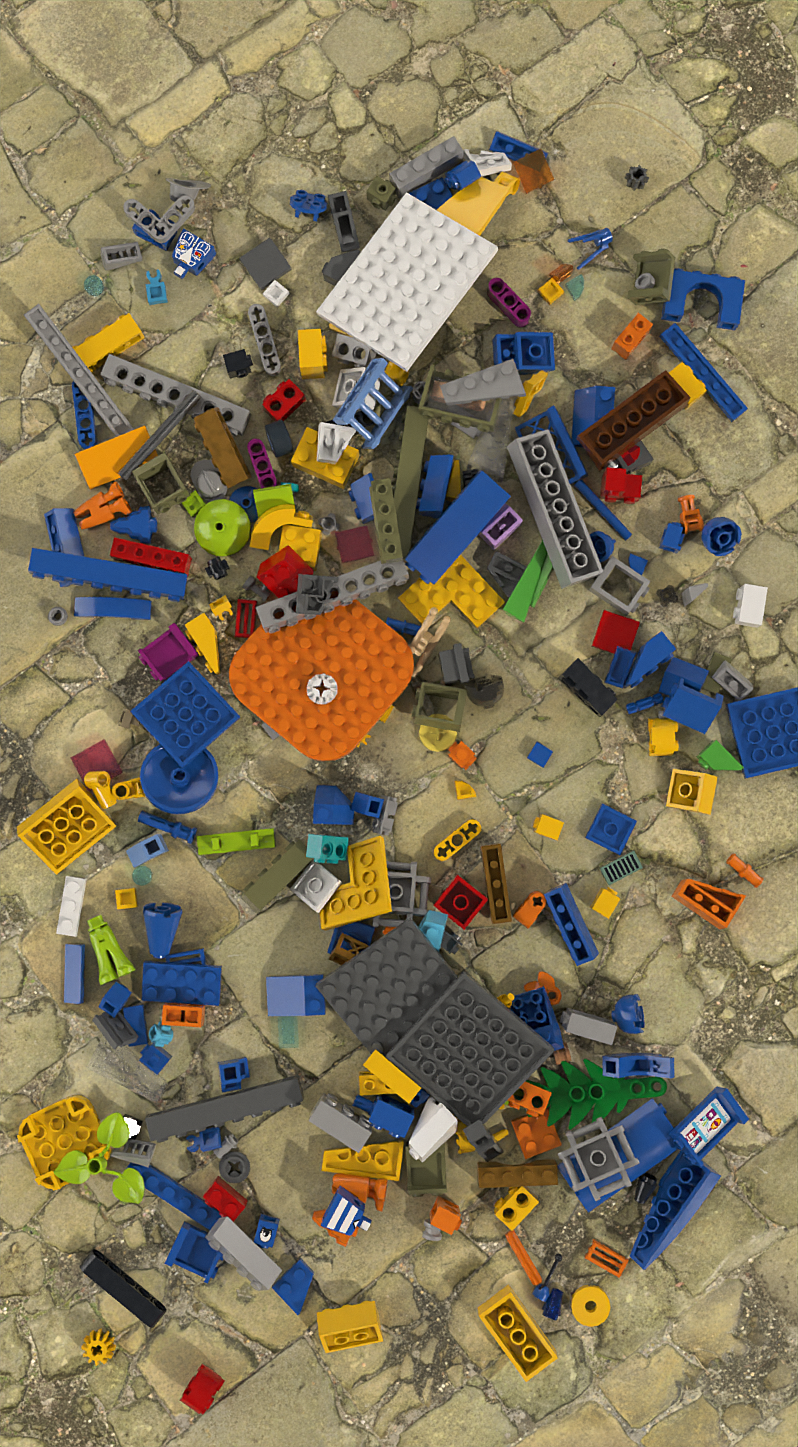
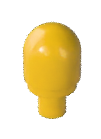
(506, 999)

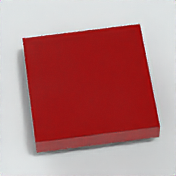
(614, 631)

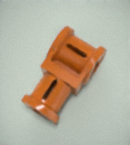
(690, 517)

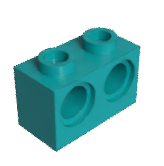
(327, 847)

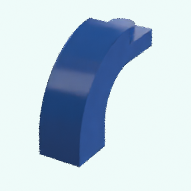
(633, 1064)

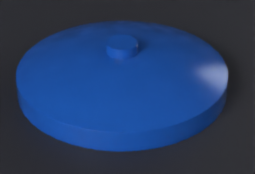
(176, 788)

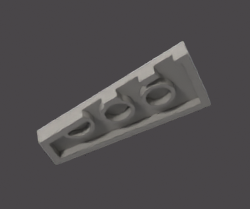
(491, 383)

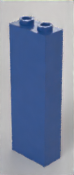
(456, 527)

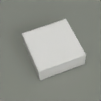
(276, 293)

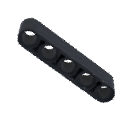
(123, 1288)

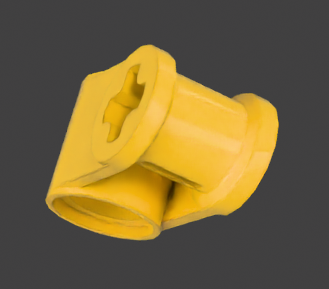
(133, 789)

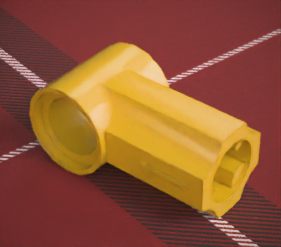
(99, 783)

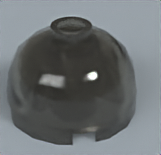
(485, 691)

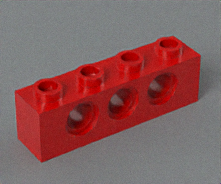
(150, 556)

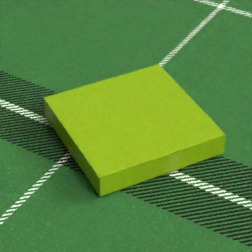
(272, 496)

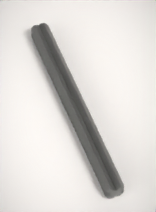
(159, 435)

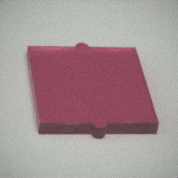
(354, 544)

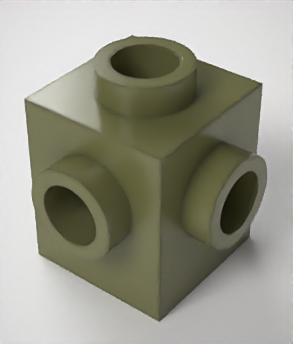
(381, 193)

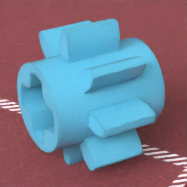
(160, 1034)

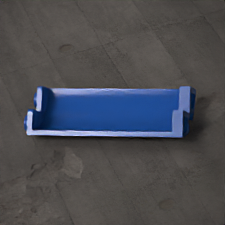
(649, 1140)

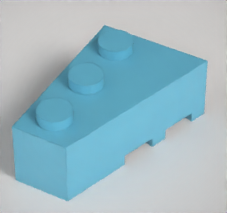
(433, 927)

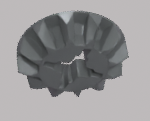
(234, 1176)

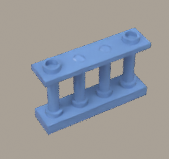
(356, 401)

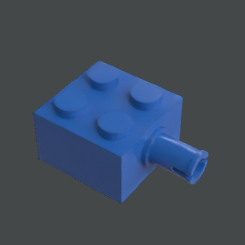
(387, 1114)

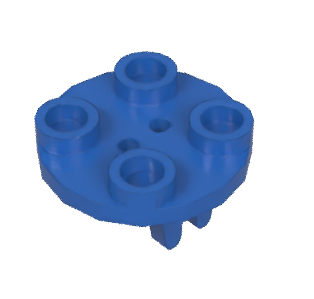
(308, 203)

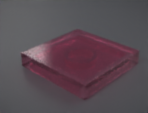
(97, 758)

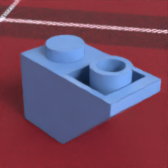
(147, 850)

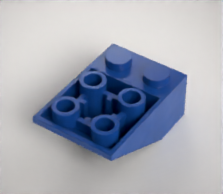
(655, 651)
(537, 1012)

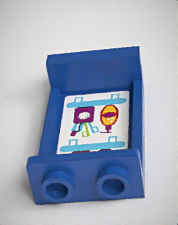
(707, 1125)

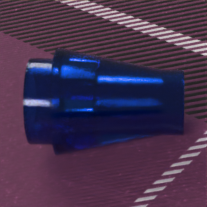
(553, 1305)

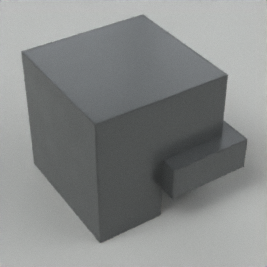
(456, 665)

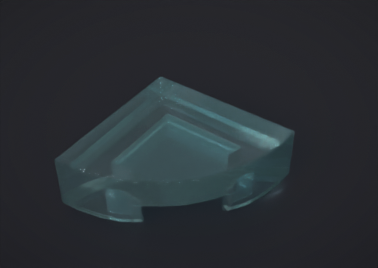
(575, 287)

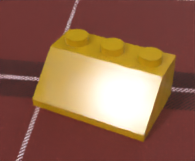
(349, 1326)

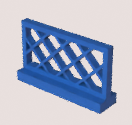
(563, 439)

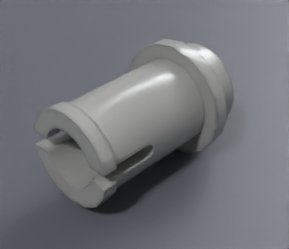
(227, 1144)

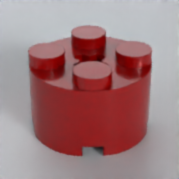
(201, 1389)

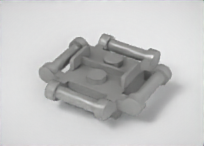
(403, 892)
(598, 1158)

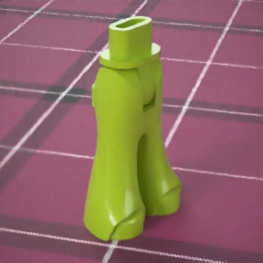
(103, 941)

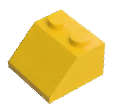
(691, 791)

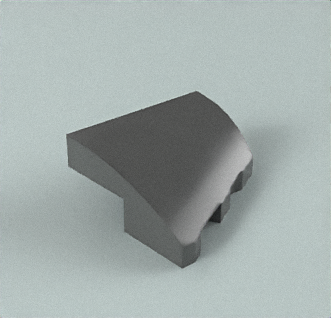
(313, 593)

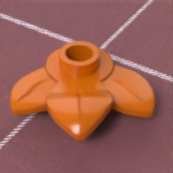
(547, 981)

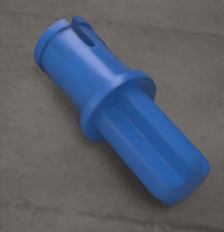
(403, 626)

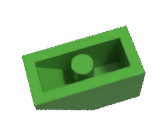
(716, 757)

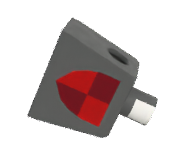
(633, 459)

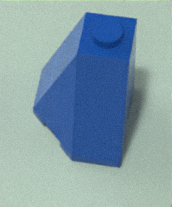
(332, 806)

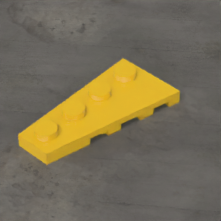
(373, 1160)

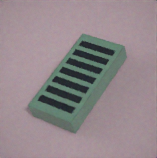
(621, 867)

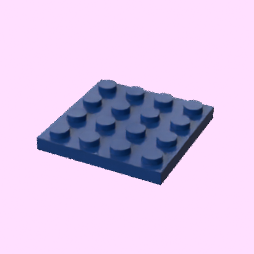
(185, 714)
(766, 732)

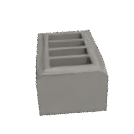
(116, 263)
(139, 1159)

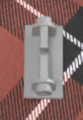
(383, 824)

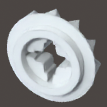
(327, 695)

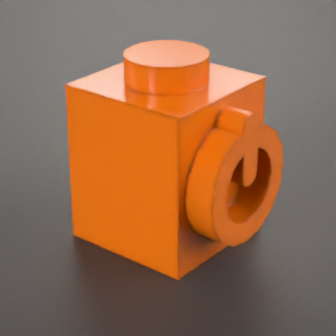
(461, 755)

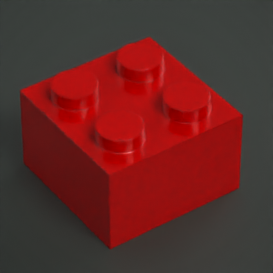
(281, 571)
(460, 901)

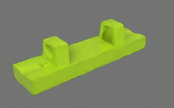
(236, 841)

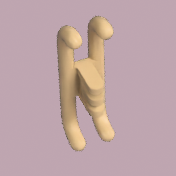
(426, 641)

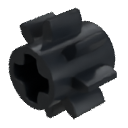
(217, 568)

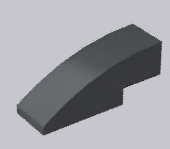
(343, 221)
(483, 1140)

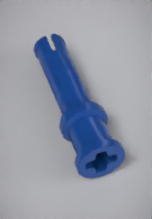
(175, 829)

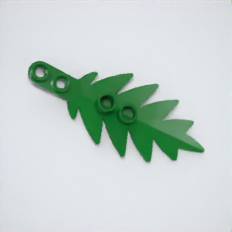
(583, 1093)

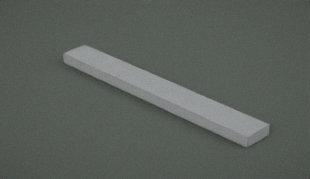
(78, 370)

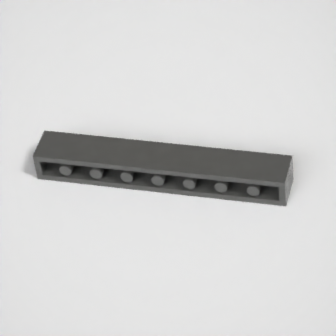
(224, 1108)

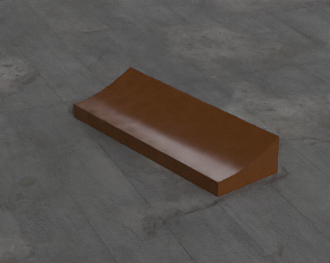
(633, 419)

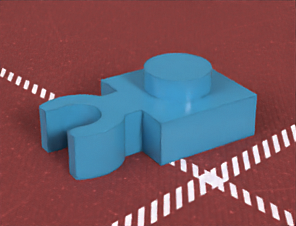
(156, 290)

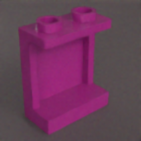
(168, 653)

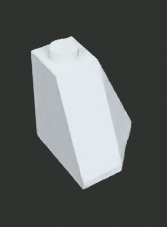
(432, 1130)

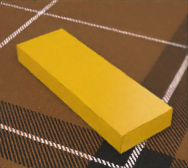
(392, 1076)

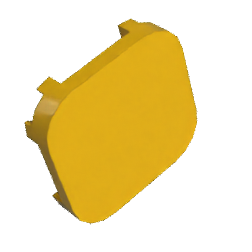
(57, 1131)

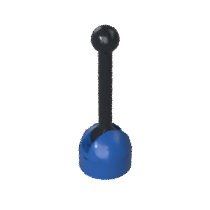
(541, 1291)

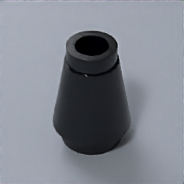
(645, 1187)

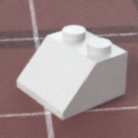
(346, 383)

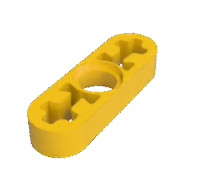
(465, 827)

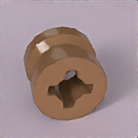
(562, 1054)

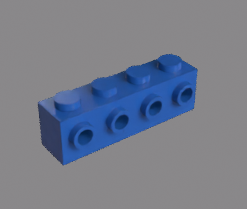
(571, 924)

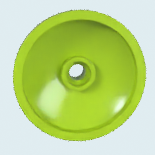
(233, 534)

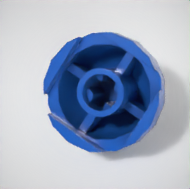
(720, 536)
(629, 1015)

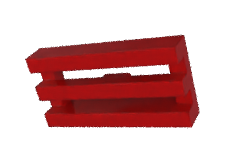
(246, 615)

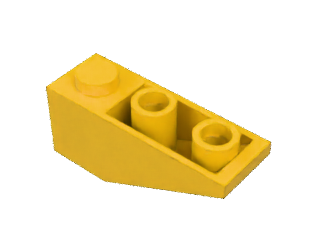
(206, 639)

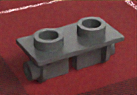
(450, 942)

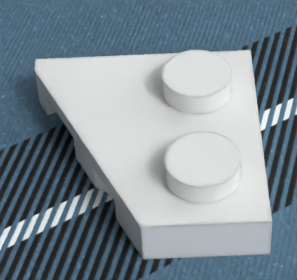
(489, 162)
(332, 441)

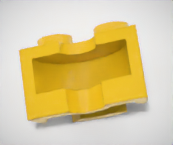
(662, 736)

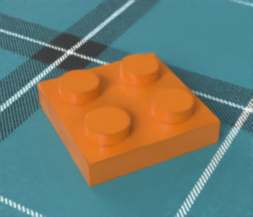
(535, 1135)

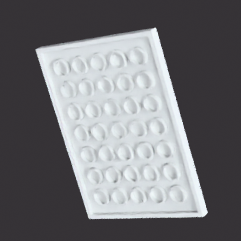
(407, 281)

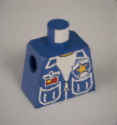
(191, 254)

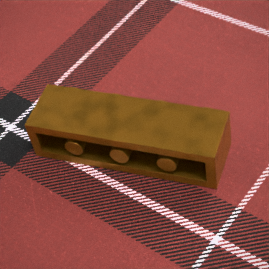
(222, 447)
(496, 883)

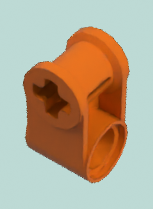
(527, 911)

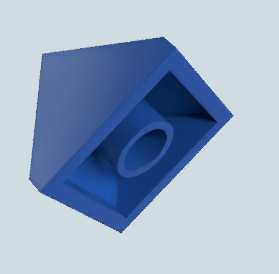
(693, 676)

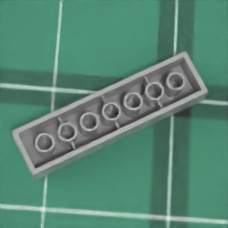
(555, 508)

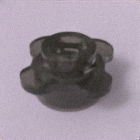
(672, 595)

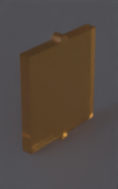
(533, 171)

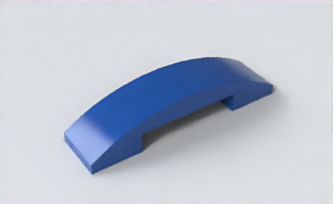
(112, 607)

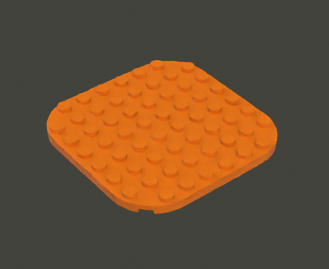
(349, 645)

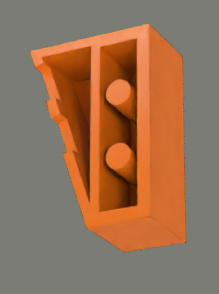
(709, 902)

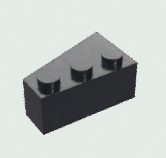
(588, 687)

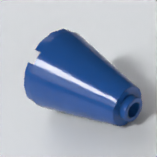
(161, 927)

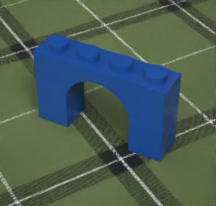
(727, 291)

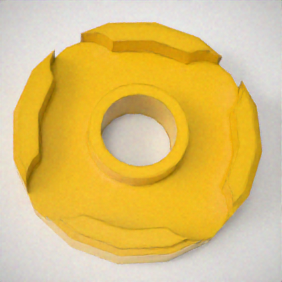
(590, 1317)

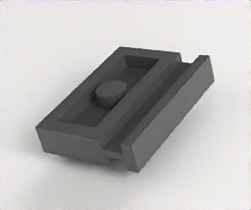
(115, 1030)

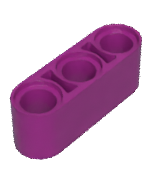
(508, 294)
(259, 458)

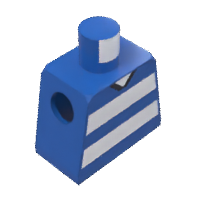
(345, 1213)

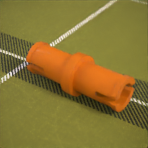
(744, 870)

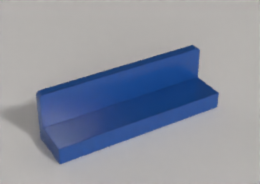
(63, 533)

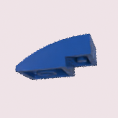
(529, 350)

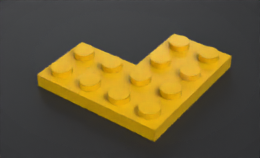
(461, 586)
(368, 887)

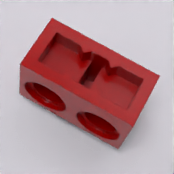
(288, 405)

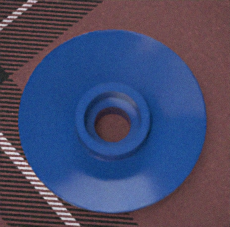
(242, 494)

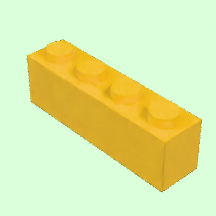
(111, 340)

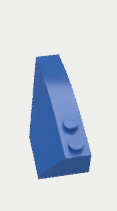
(677, 1200)

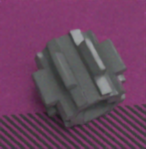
(636, 172)

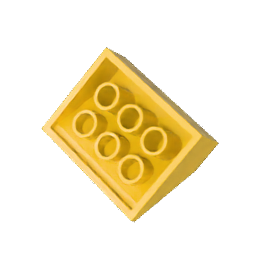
(65, 826)

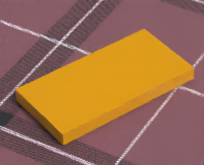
(104, 461)

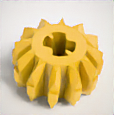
(93, 1352)

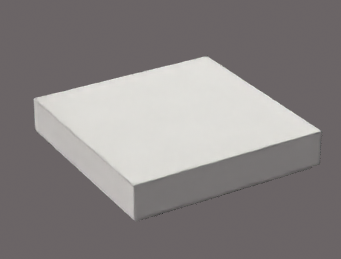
(315, 886)

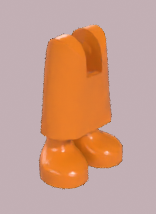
(100, 508)
(362, 1188)

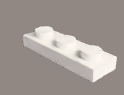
(71, 906)

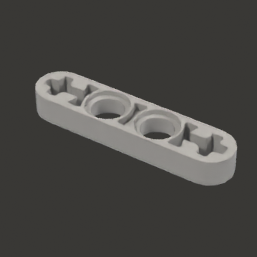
(264, 340)

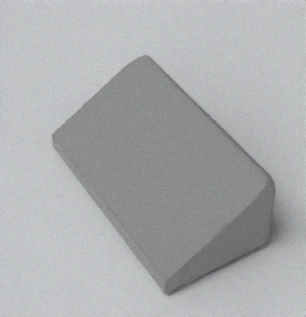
(692, 592)
(732, 681)

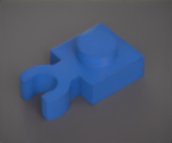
(207, 1140)

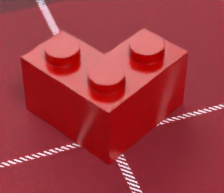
(620, 486)

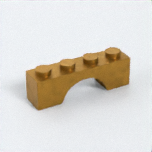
(507, 1175)

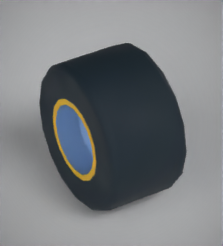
(279, 438)

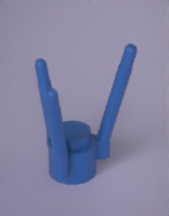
(600, 237)

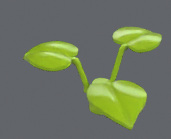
(77, 1169)

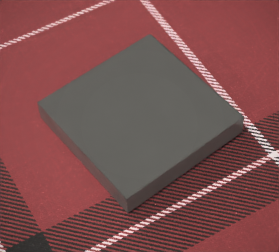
(265, 263)

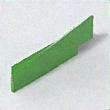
(530, 585)

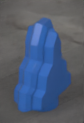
(137, 525)

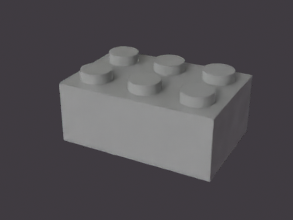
(341, 1122)

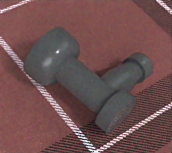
(263, 592)

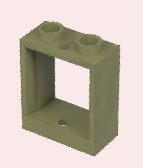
(153, 468)
(440, 691)

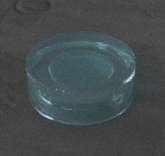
(93, 285)
(142, 875)

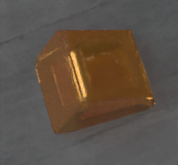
(561, 273)

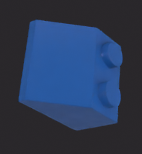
(361, 495)

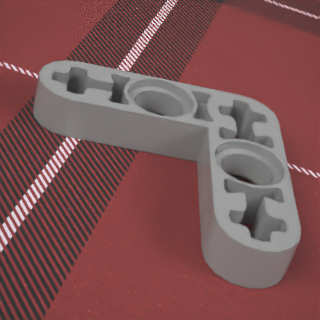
(162, 223)

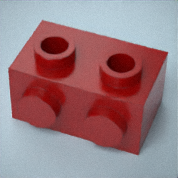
(224, 1199)

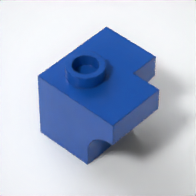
(232, 1072)

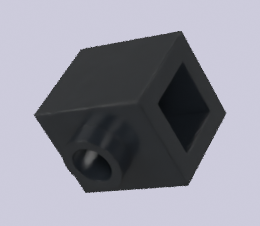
(238, 363)

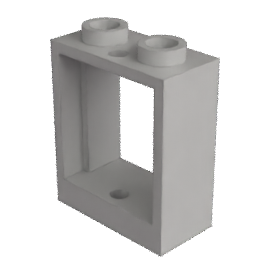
(632, 606)
(588, 1026)

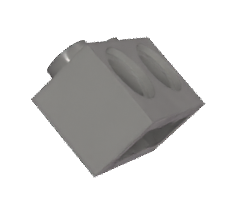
(354, 352)

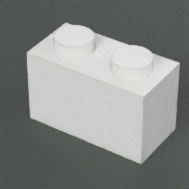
(750, 605)

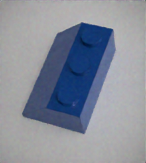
(589, 407)
(435, 485)

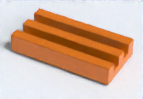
(591, 1250)

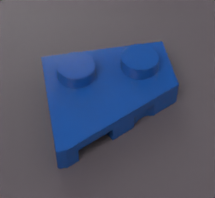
(294, 1285)

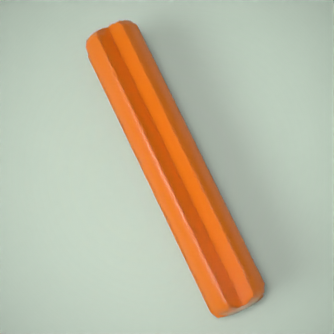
(523, 1257)

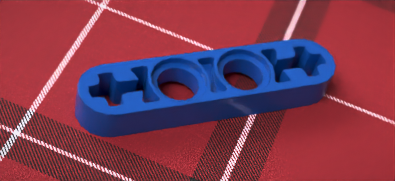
(80, 414)

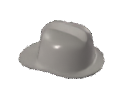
(185, 187)
(207, 481)

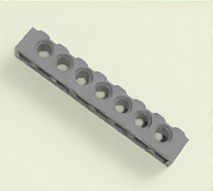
(116, 366)
(356, 577)

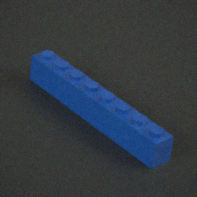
(107, 574)

